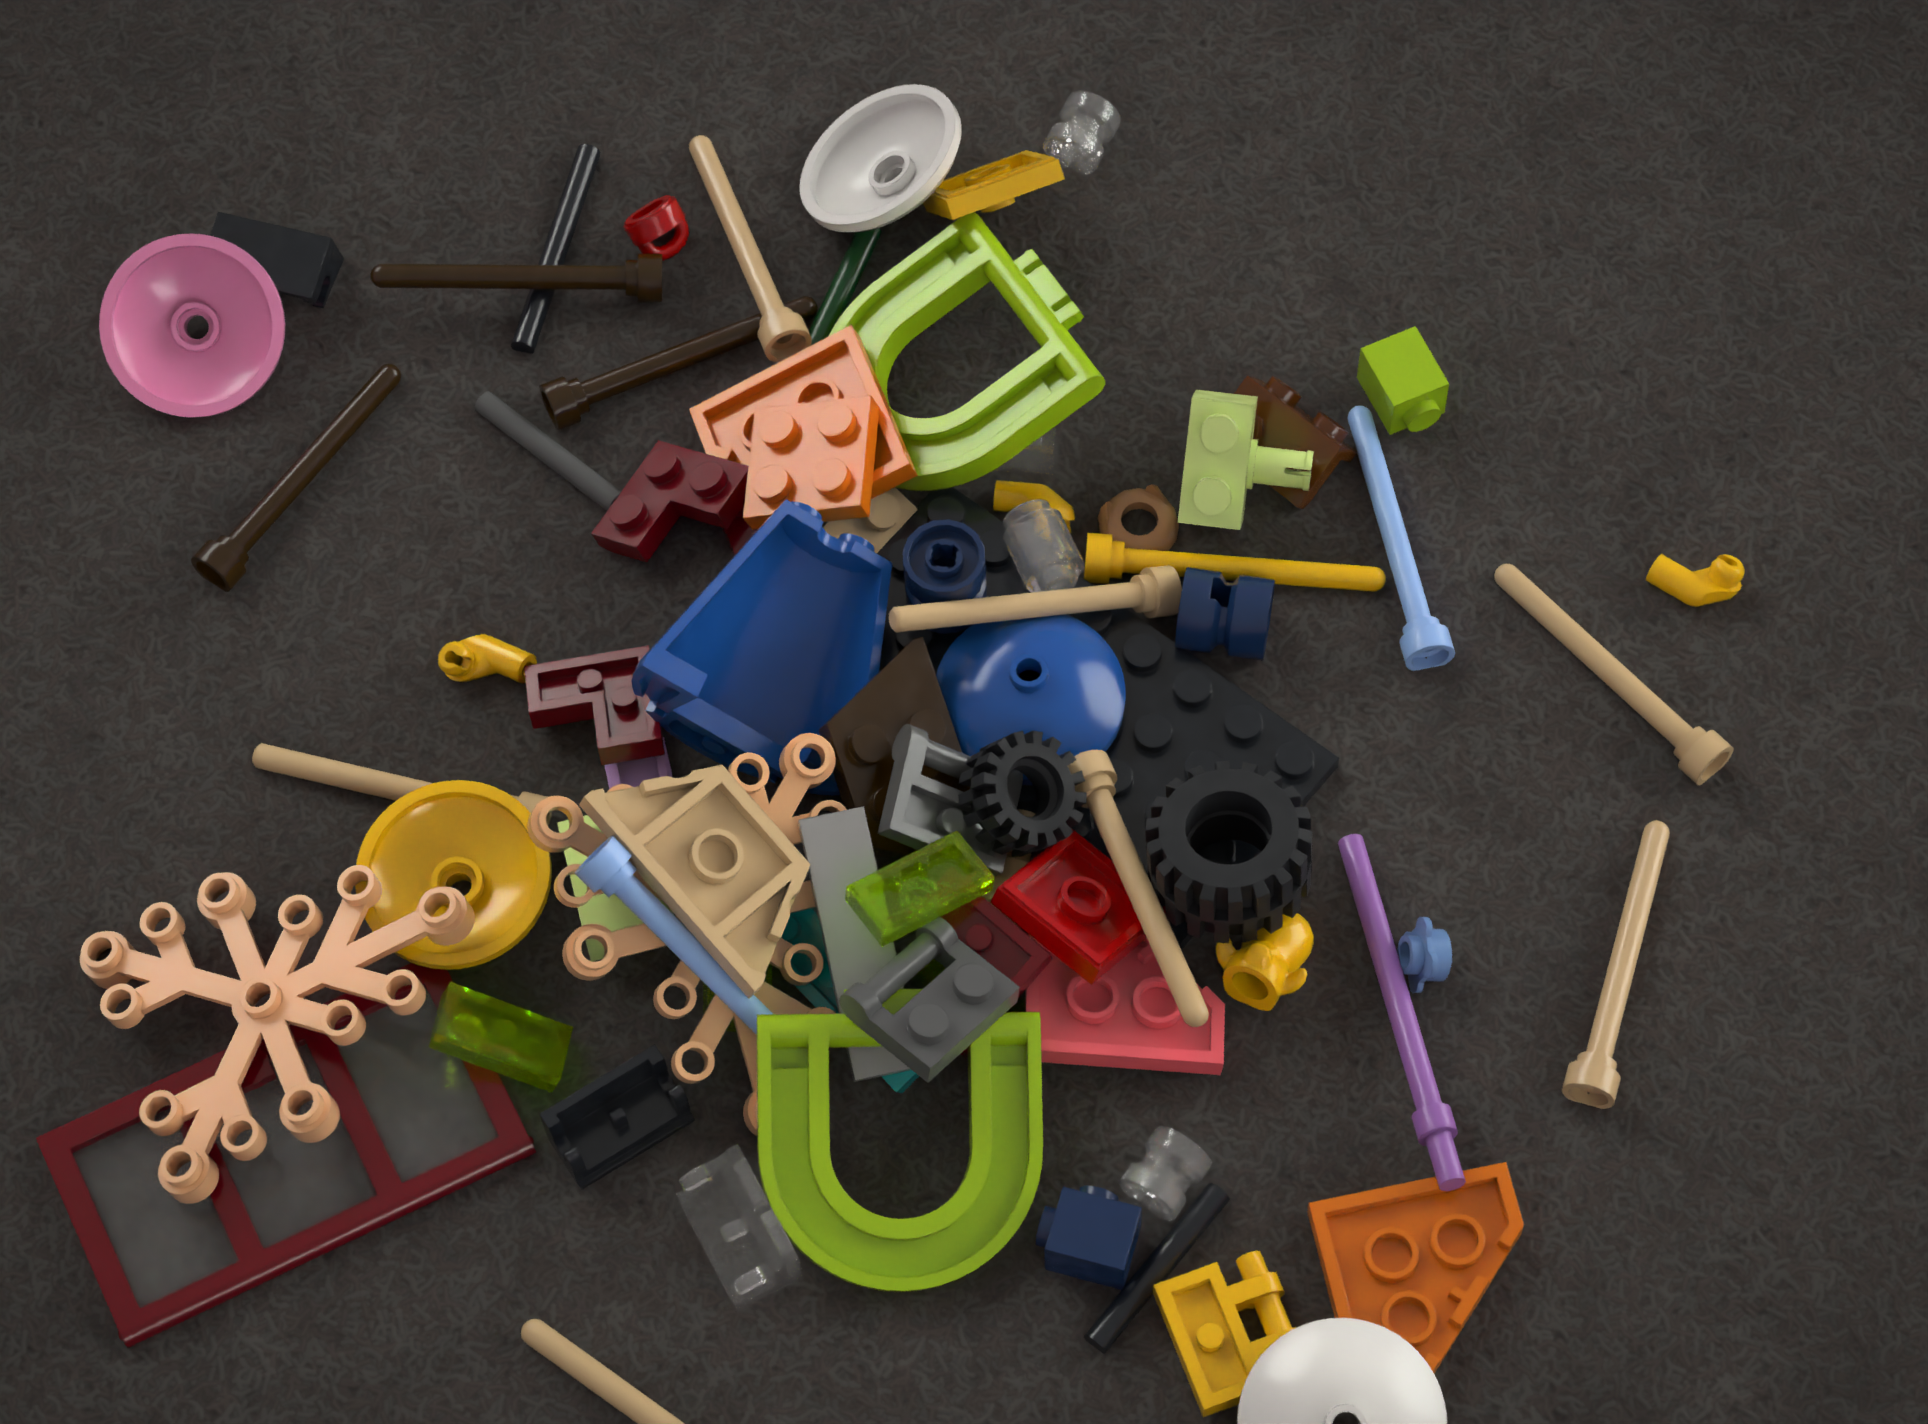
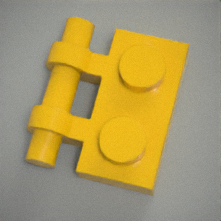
(1209, 1331)

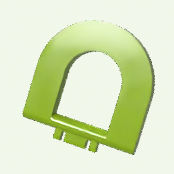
(1016, 406)
(879, 1249)

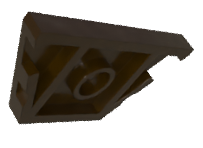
(866, 729)

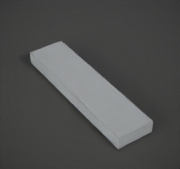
(839, 855)

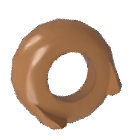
(1148, 499)

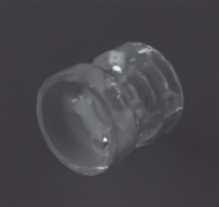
(1084, 128)
(1165, 1173)

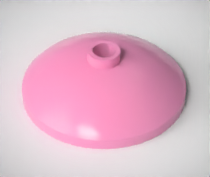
(148, 318)

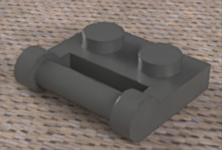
(925, 810)
(943, 1014)

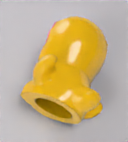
(1268, 965)

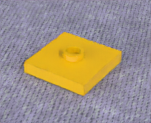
(993, 185)

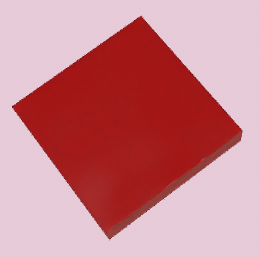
(1073, 906)

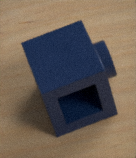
(1090, 1236)

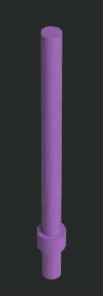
(1432, 1118)

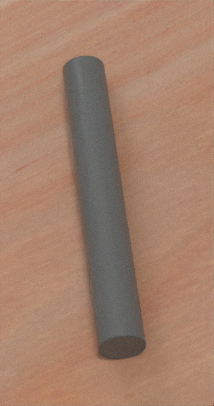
(547, 450)

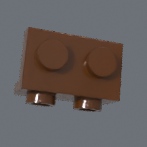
(1288, 427)

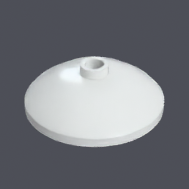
(881, 159)
(1339, 1369)

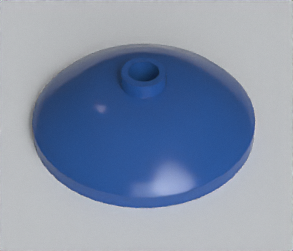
(1073, 700)

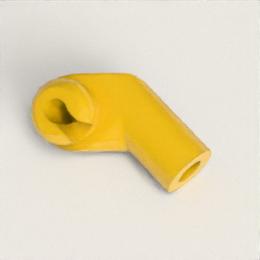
(1011, 494)
(1698, 587)
(482, 657)

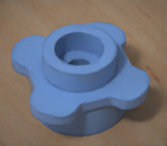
(1425, 954)

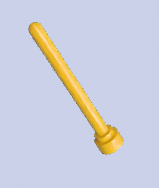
(1110, 559)

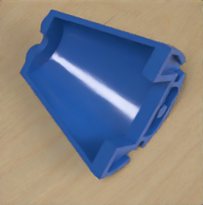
(771, 644)

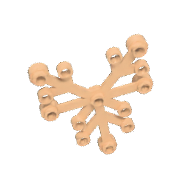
(641, 939)
(336, 967)

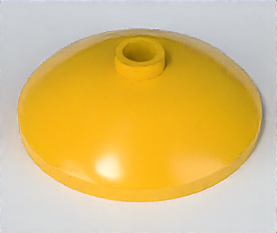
(451, 836)

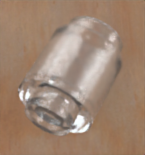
(1042, 547)

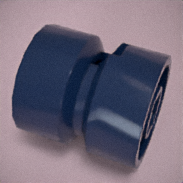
(944, 564)
(1224, 613)

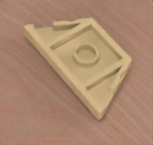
(710, 862)

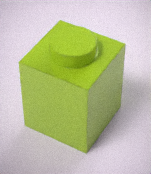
(1403, 381)

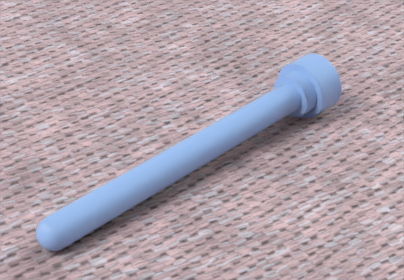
(1423, 633)
(613, 873)

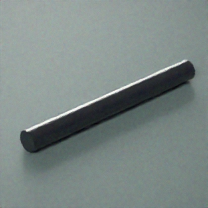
(557, 245)

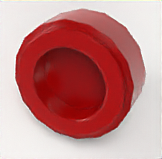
(656, 220)

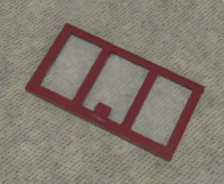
(404, 1137)

